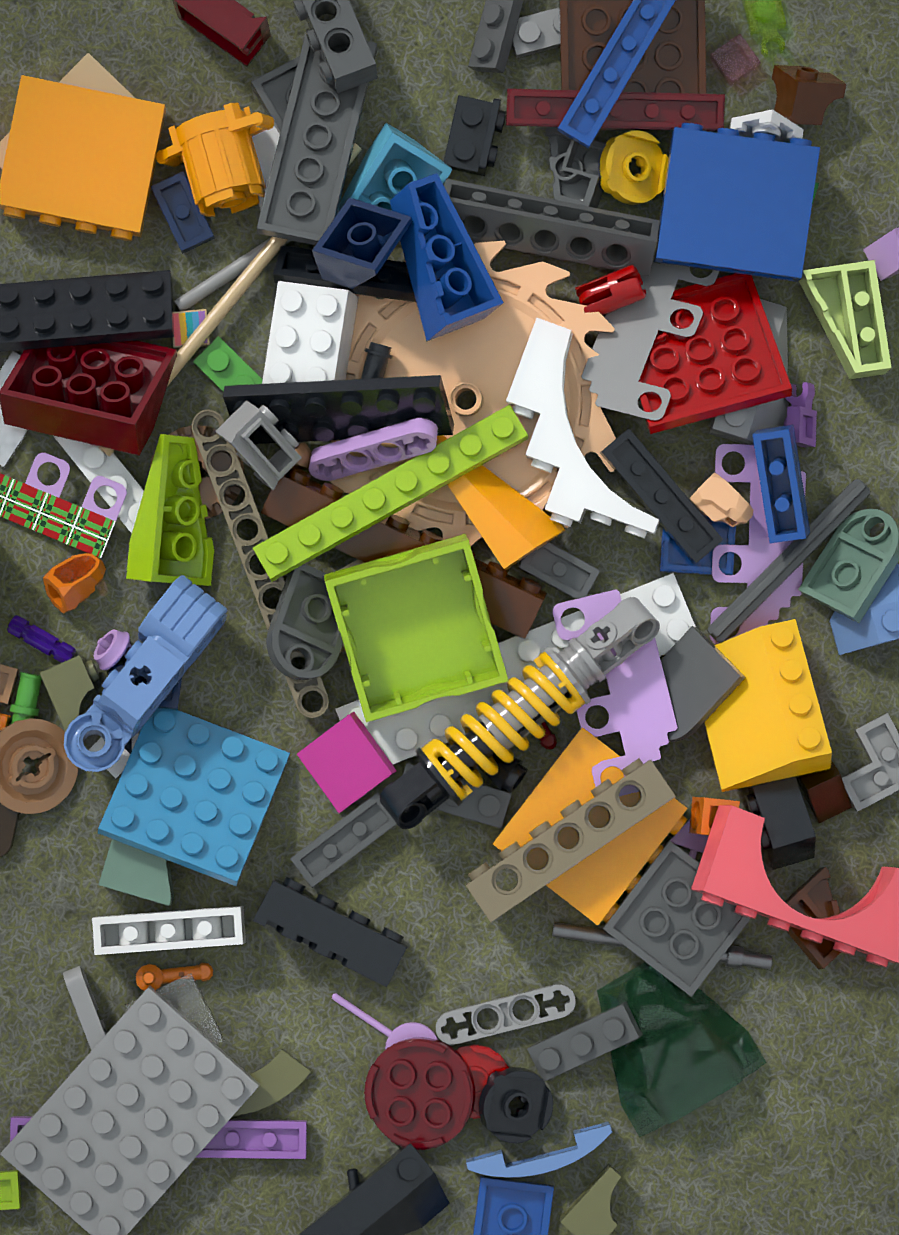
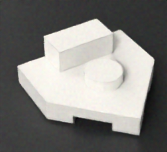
(766, 122)

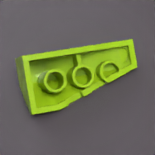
(170, 522)

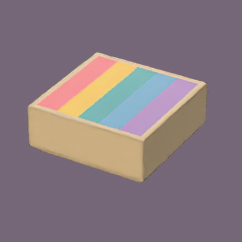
(185, 324)

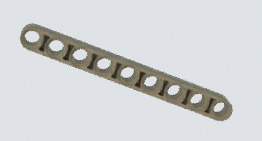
(234, 516)

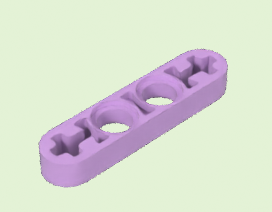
(411, 438)

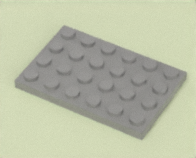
(130, 1117)

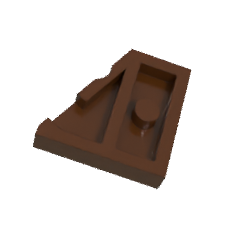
(815, 901)

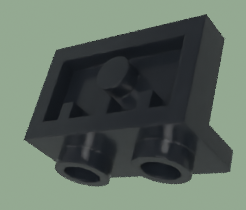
(472, 135)

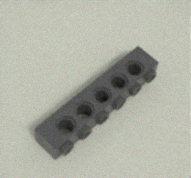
(346, 68)
(565, 224)

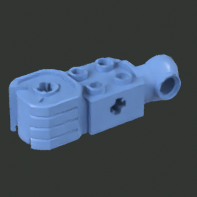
(172, 641)

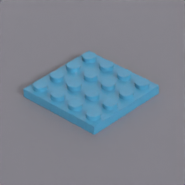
(194, 794)

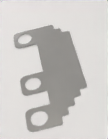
(624, 353)

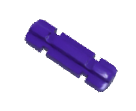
(40, 639)

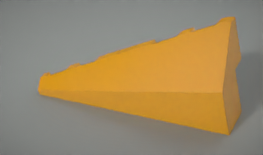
(502, 515)

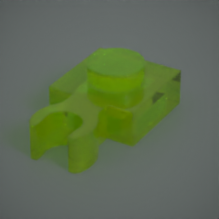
(765, 18)

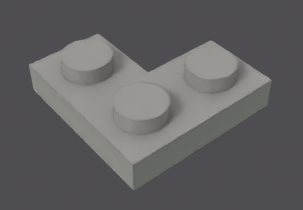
(880, 776)

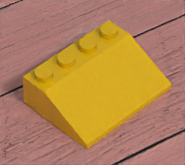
(773, 717)

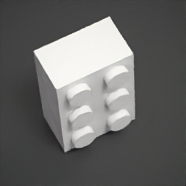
(310, 334)

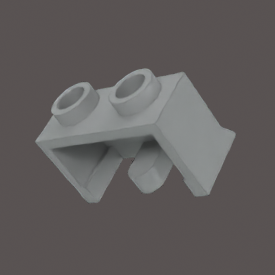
(242, 425)

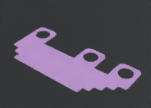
(759, 552)
(638, 692)

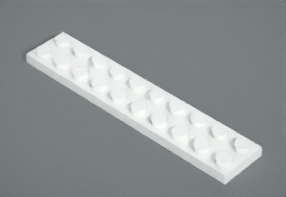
(406, 731)

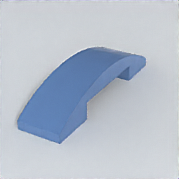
(586, 1141)

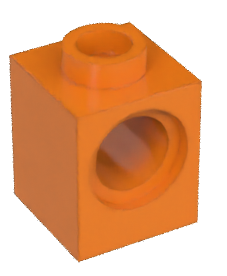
(704, 812)

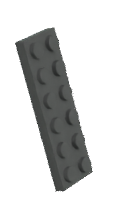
(311, 153)

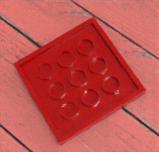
(723, 365)

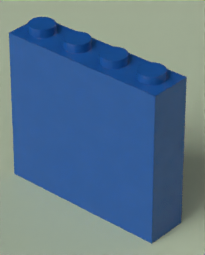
(737, 202)

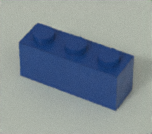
(781, 484)

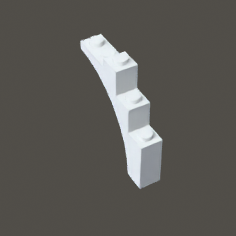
(540, 390)

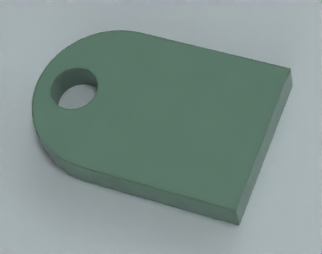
(854, 564)

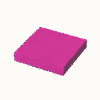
(346, 762)

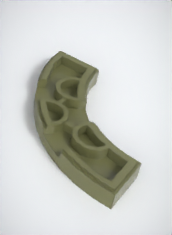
(276, 1081)

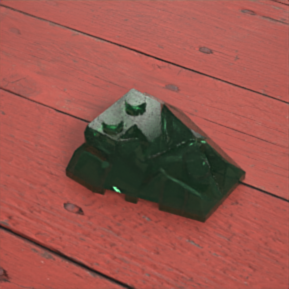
(685, 1052)

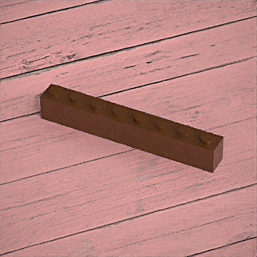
(509, 601)

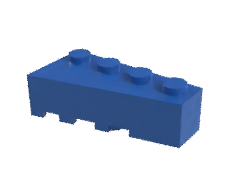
(442, 260)

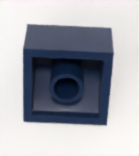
(358, 242)

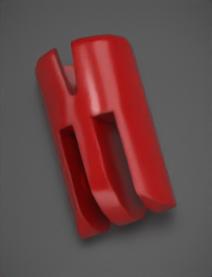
(611, 291)

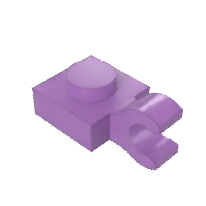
(802, 415)

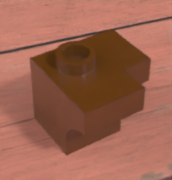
(805, 93)

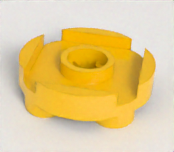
(615, 171)

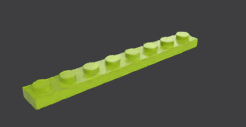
(390, 493)

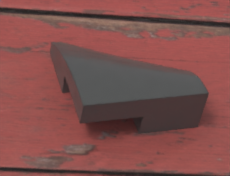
(575, 169)

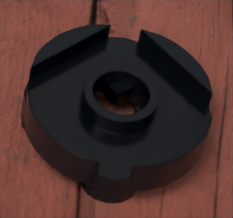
(503, 1088)

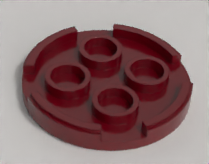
(420, 1093)

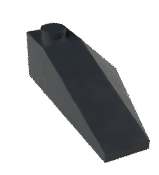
(389, 1201)

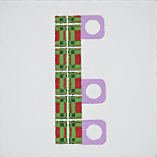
(44, 512)

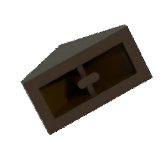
(825, 793)

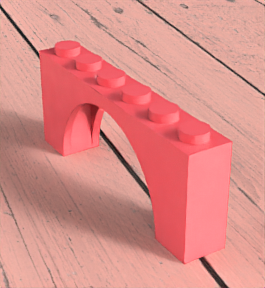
(735, 874)

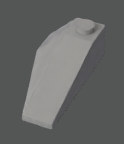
(741, 424)

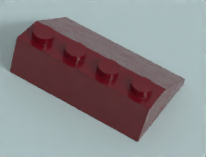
(90, 392)

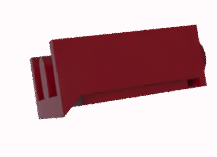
(226, 25)

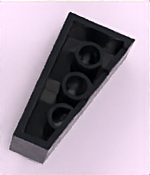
(331, 931)

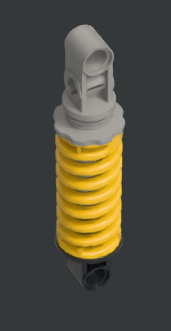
(556, 685)

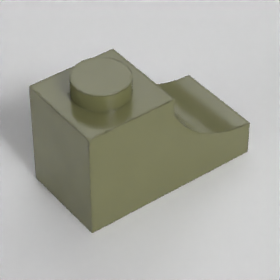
(70, 687)
(591, 1209)

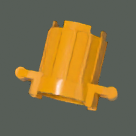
(220, 157)

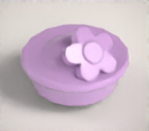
(111, 648)

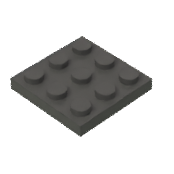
(671, 923)

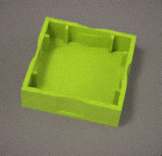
(415, 627)

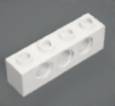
(168, 930)

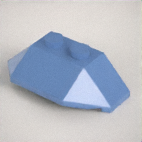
(878, 624)

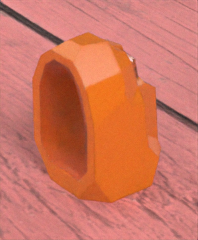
(73, 580)

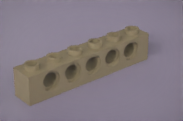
(653, 794)

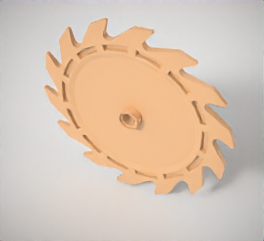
(483, 361)

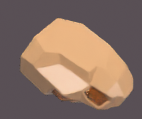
(721, 502)

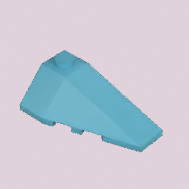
(390, 166)

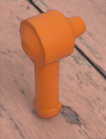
(154, 976)

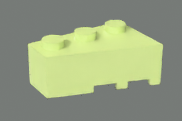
(851, 314)

